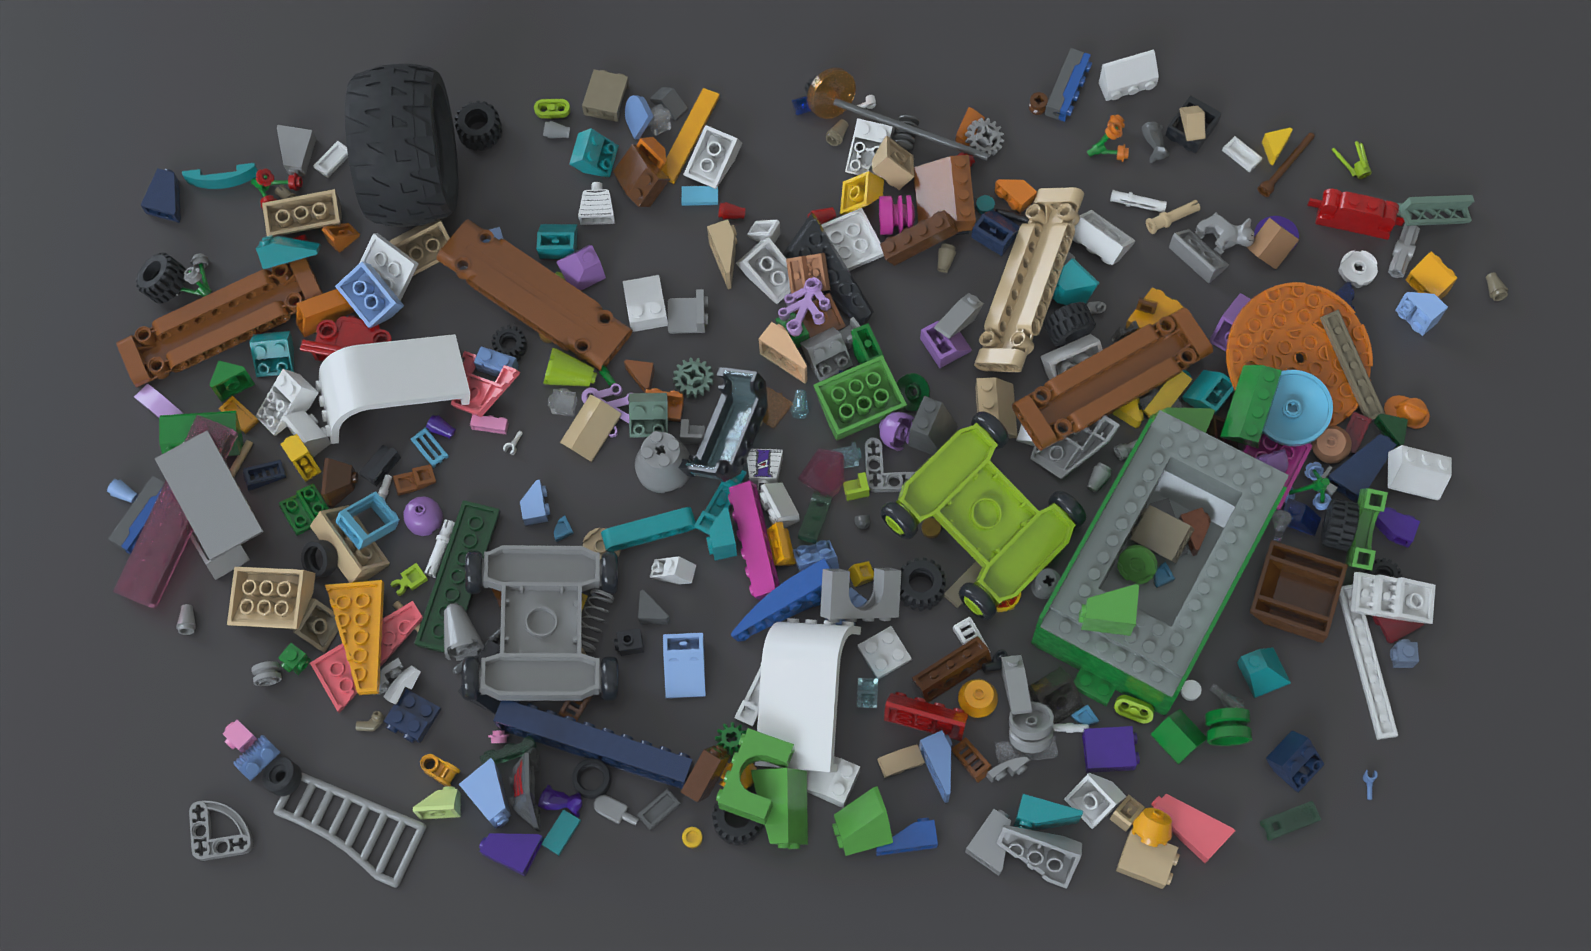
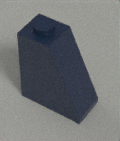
(163, 196)

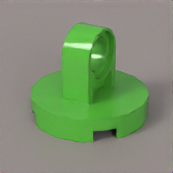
(1137, 564)

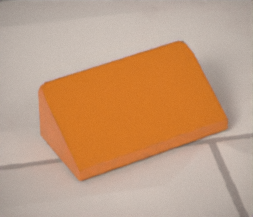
(969, 117)

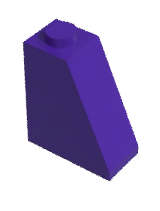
(512, 850)

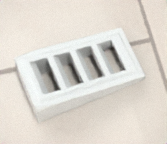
(972, 629)

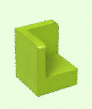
(857, 488)

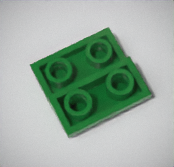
(303, 508)

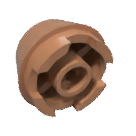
(1332, 445)

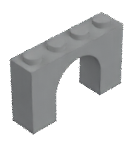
(882, 603)

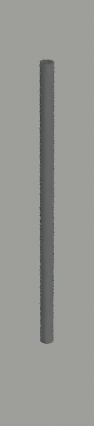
(911, 129)

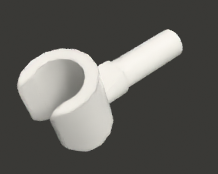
(870, 102)
(513, 443)

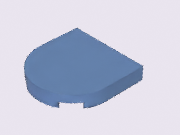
(637, 115)

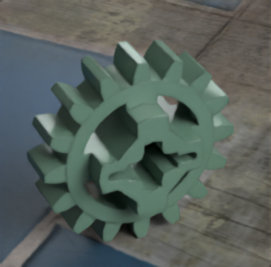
(698, 383)

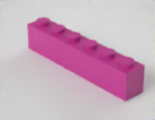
(754, 539)

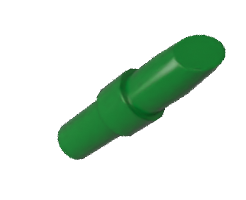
(605, 373)

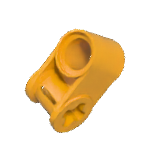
(441, 772)

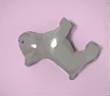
(1225, 232)

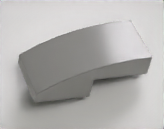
(391, 670)
(1013, 766)

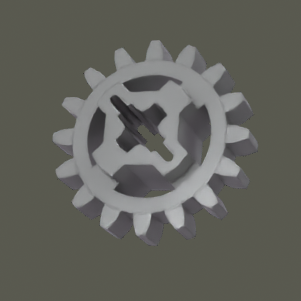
(986, 134)

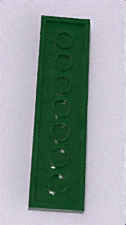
(471, 532)

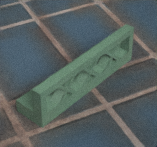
(1434, 205)

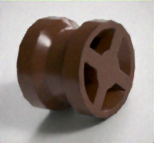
(1035, 106)

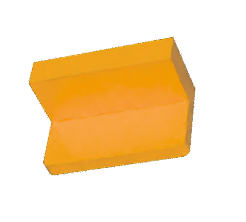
(780, 545)

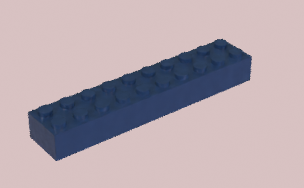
(594, 743)

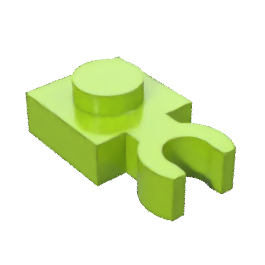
(412, 578)

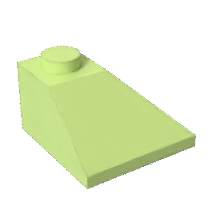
(440, 804)

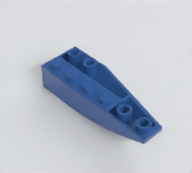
(785, 601)

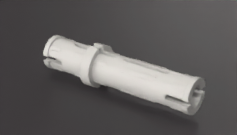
(1138, 201)
(439, 549)

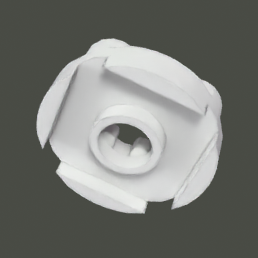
(1357, 258)

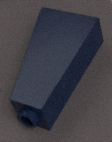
(1361, 468)

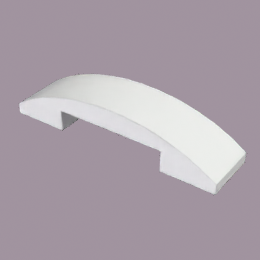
(749, 707)

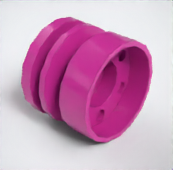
(895, 214)

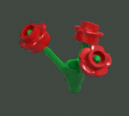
(265, 178)

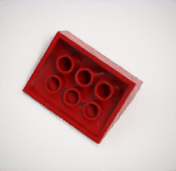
(925, 716)

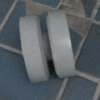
(1033, 730)

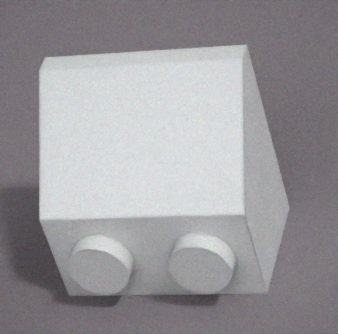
(308, 431)

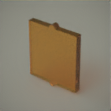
(777, 408)

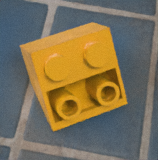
(1431, 276)

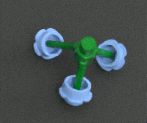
(1314, 471)

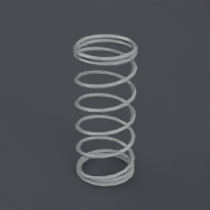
(608, 600)

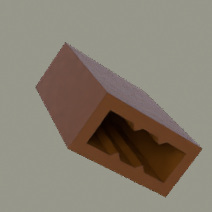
(706, 773)

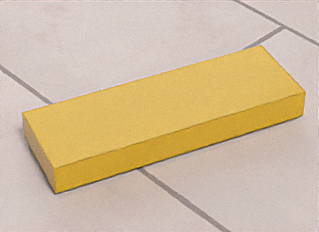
(1168, 394)

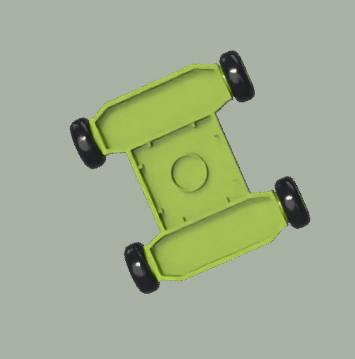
(984, 514)

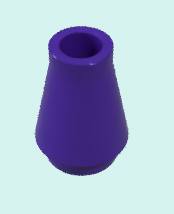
(440, 426)

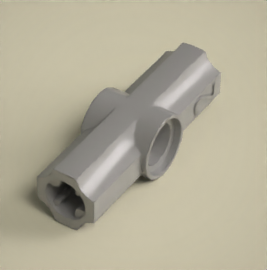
(1403, 251)

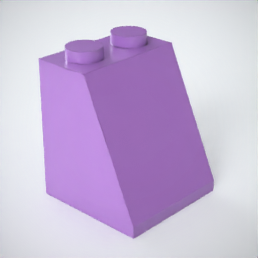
(1220, 335)

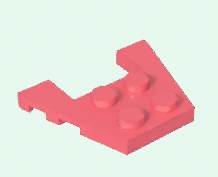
(483, 391)

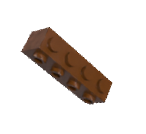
(919, 237)

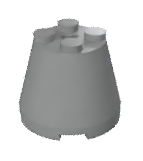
(659, 462)

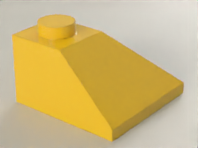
(860, 192)

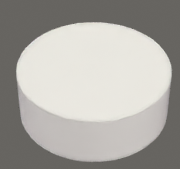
(1191, 690)

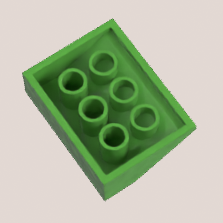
(859, 397)

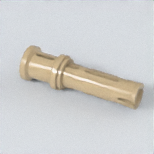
(1165, 219)

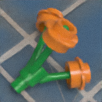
(1113, 132)

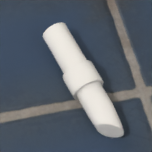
(383, 491)
(1070, 727)

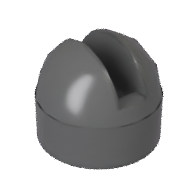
(862, 521)

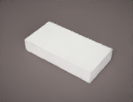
(1242, 154)
(332, 159)

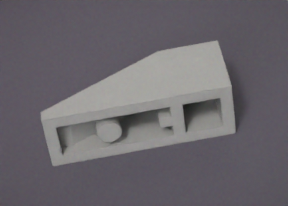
(959, 316)
(1016, 684)

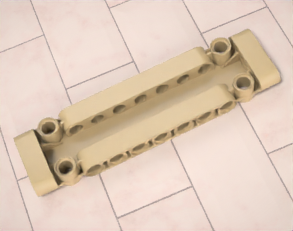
(1029, 280)

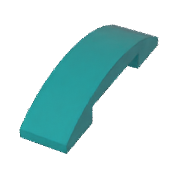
(244, 173)
(718, 503)

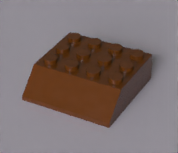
(1298, 591)

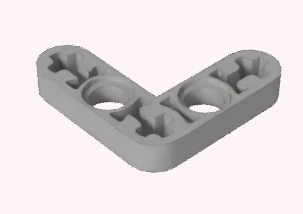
(882, 478)

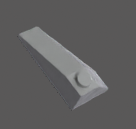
(1046, 853)

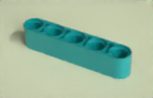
(648, 529)

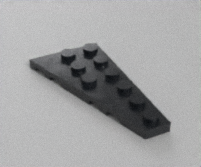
(843, 288)

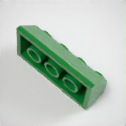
(1251, 404)
(175, 428)

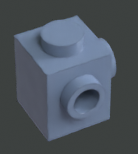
(1404, 654)

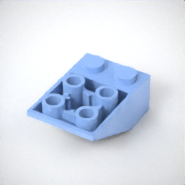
(684, 665)

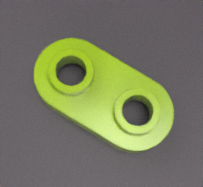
(552, 108)
(1134, 709)

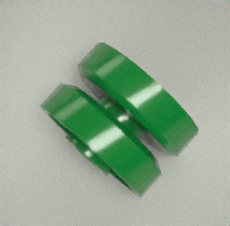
(1228, 726)

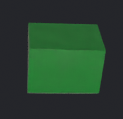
(230, 380)
(1178, 736)

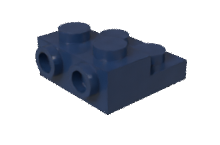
(412, 716)

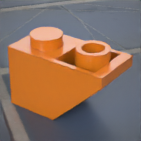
(1016, 193)

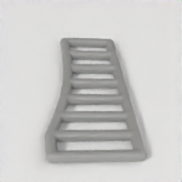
(346, 846)

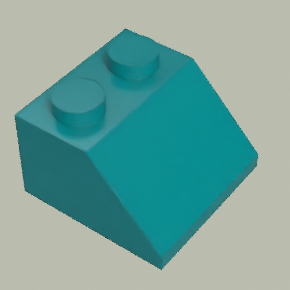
(721, 539)

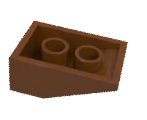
(640, 177)

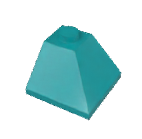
(1074, 284)
(1263, 671)

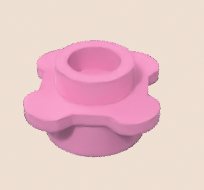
(499, 736)

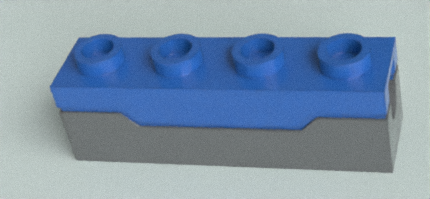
(1067, 85)
(131, 525)

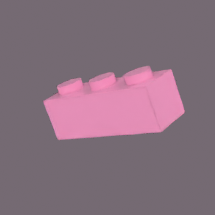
(489, 424)

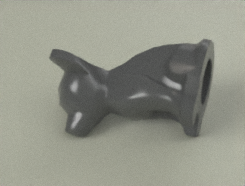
(1154, 137)

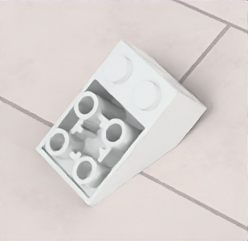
(865, 144)
(288, 395)

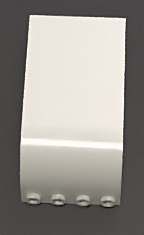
(389, 376)
(802, 689)

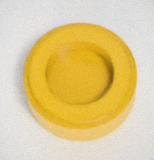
(692, 837)

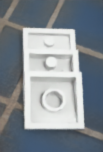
(1393, 598)

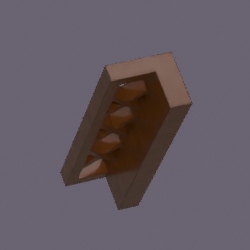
(951, 667)

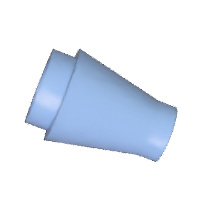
(122, 491)

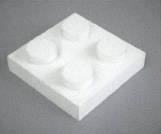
(884, 652)

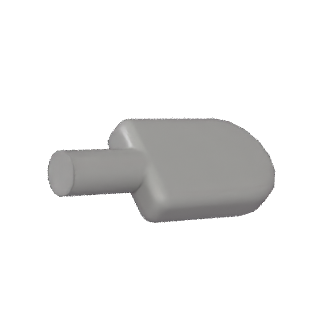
(613, 810)

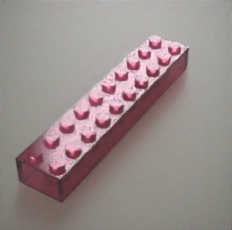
(165, 532)

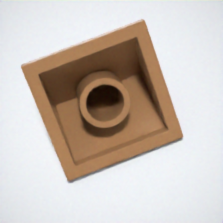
(1273, 243)

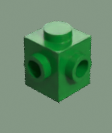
(294, 659)

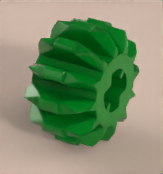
(730, 732)

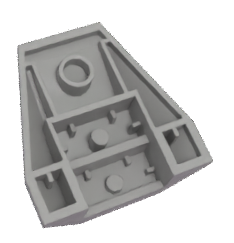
(1076, 448)

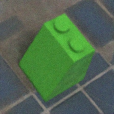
(1196, 417)
(1111, 611)
(863, 824)

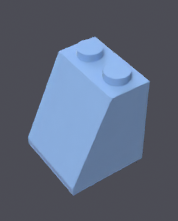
(488, 793)

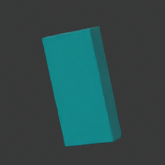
(561, 832)

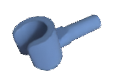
(1369, 781)

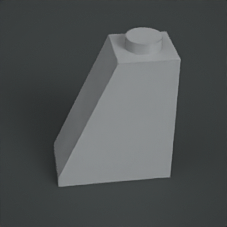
(296, 148)
(984, 846)

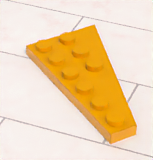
(359, 622)

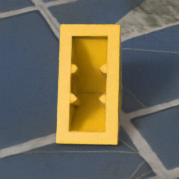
(1275, 142)

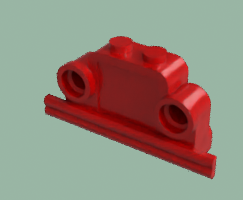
(1356, 213)
(345, 333)

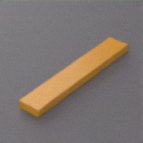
(690, 133)

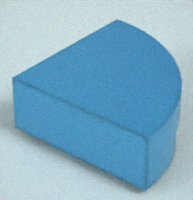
(562, 529)
(1163, 575)
(1085, 716)

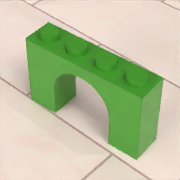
(1370, 504)
(754, 748)

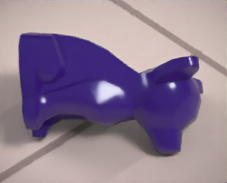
(557, 800)

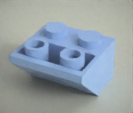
(1421, 310)

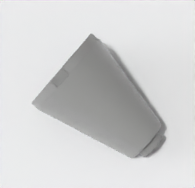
(460, 634)

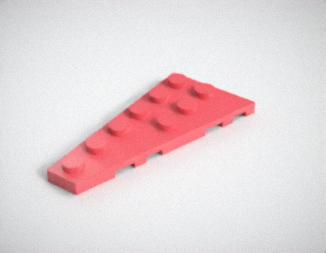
(334, 668)

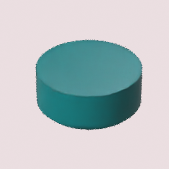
(984, 204)

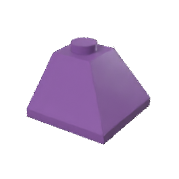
(582, 268)

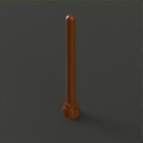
(1267, 187)

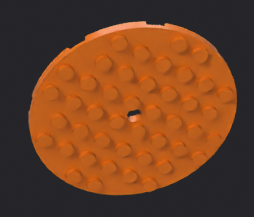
(1288, 322)

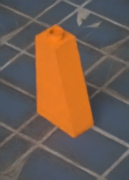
(319, 308)

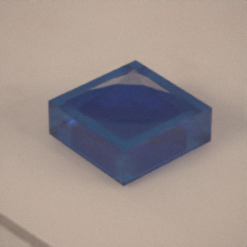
(801, 105)

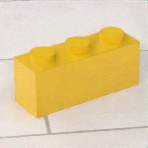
(300, 457)

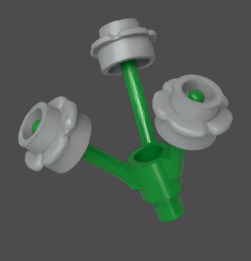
(193, 276)

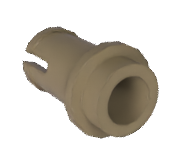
(284, 193)

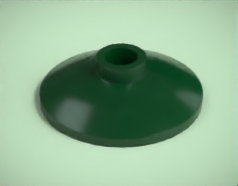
(906, 386)

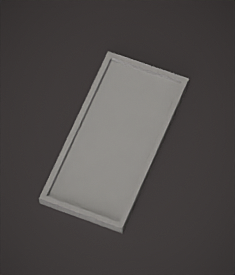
(209, 495)

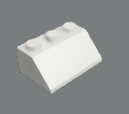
(1129, 75)
(1102, 237)
(1070, 355)
(1418, 472)

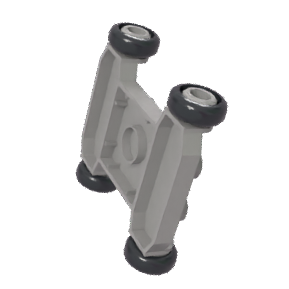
(540, 624)

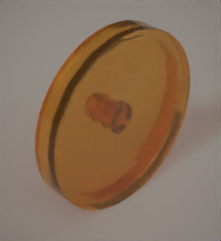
(826, 87)

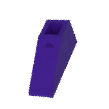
(1397, 527)

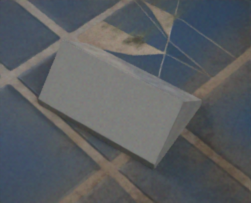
(1197, 255)

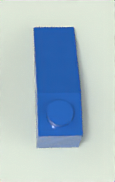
(915, 837)

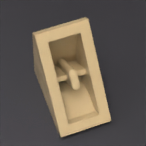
(1193, 122)
(1126, 813)

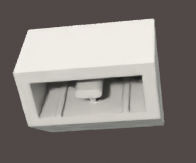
(779, 504)

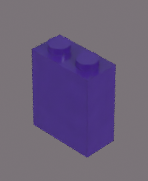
(1110, 749)

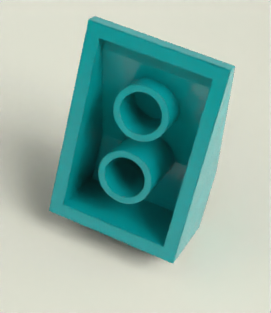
(284, 250)
(1042, 814)

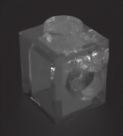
(660, 120)
(563, 402)

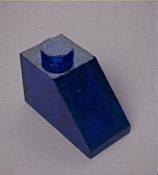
(1302, 516)

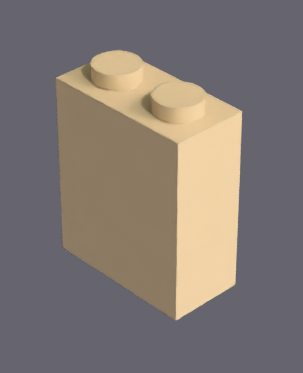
(1148, 862)

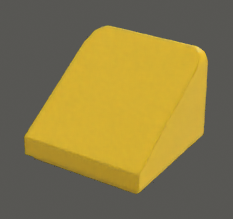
(861, 573)

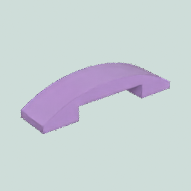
(156, 402)

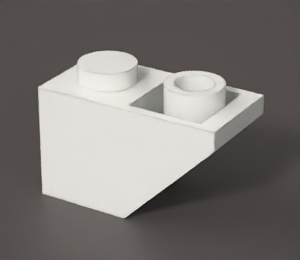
(673, 570)

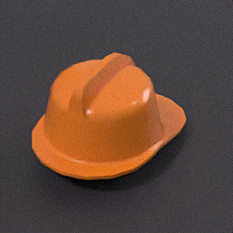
(1408, 408)

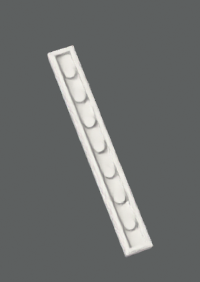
(1368, 668)

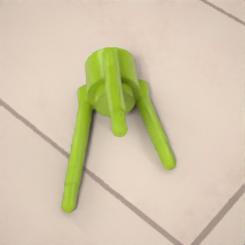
(1362, 167)

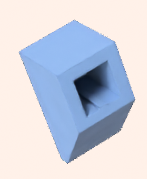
(533, 505)

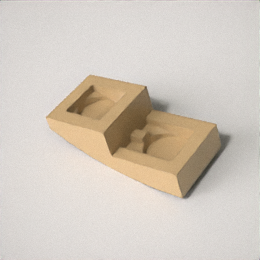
(901, 760)

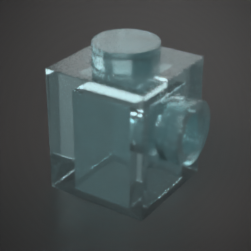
(867, 693)

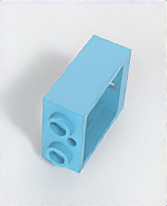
(352, 528)

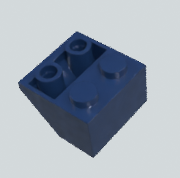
(995, 231)
(1295, 760)

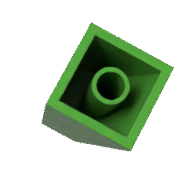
(788, 816)

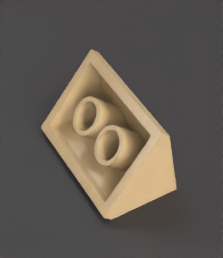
(591, 428)

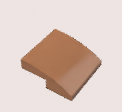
(806, 267)

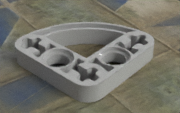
(212, 844)

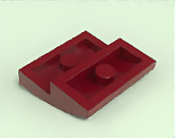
(1395, 629)

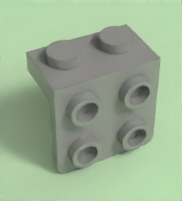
(688, 314)

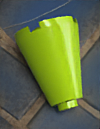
(568, 371)

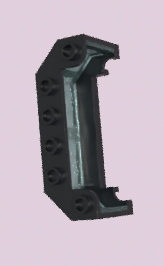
(731, 426)

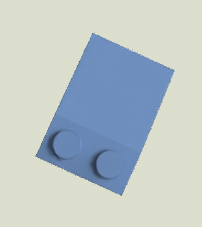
(937, 757)

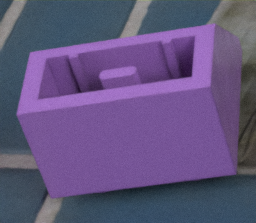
(941, 348)

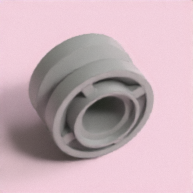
(266, 673)

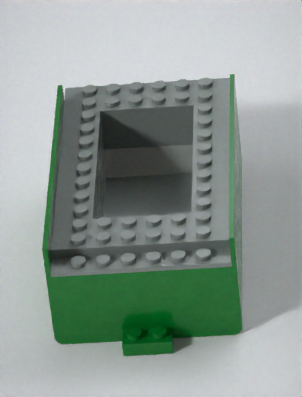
(1179, 616)

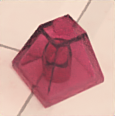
(824, 472)

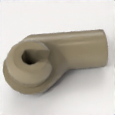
(371, 725)

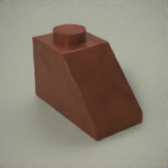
(1200, 522)

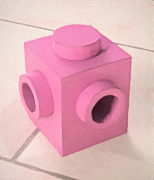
(238, 736)

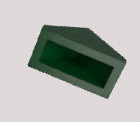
(1392, 427)

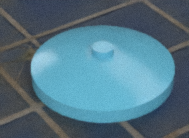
(1299, 409)

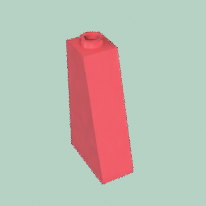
(1194, 828)

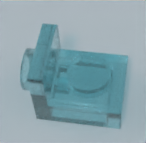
(851, 455)

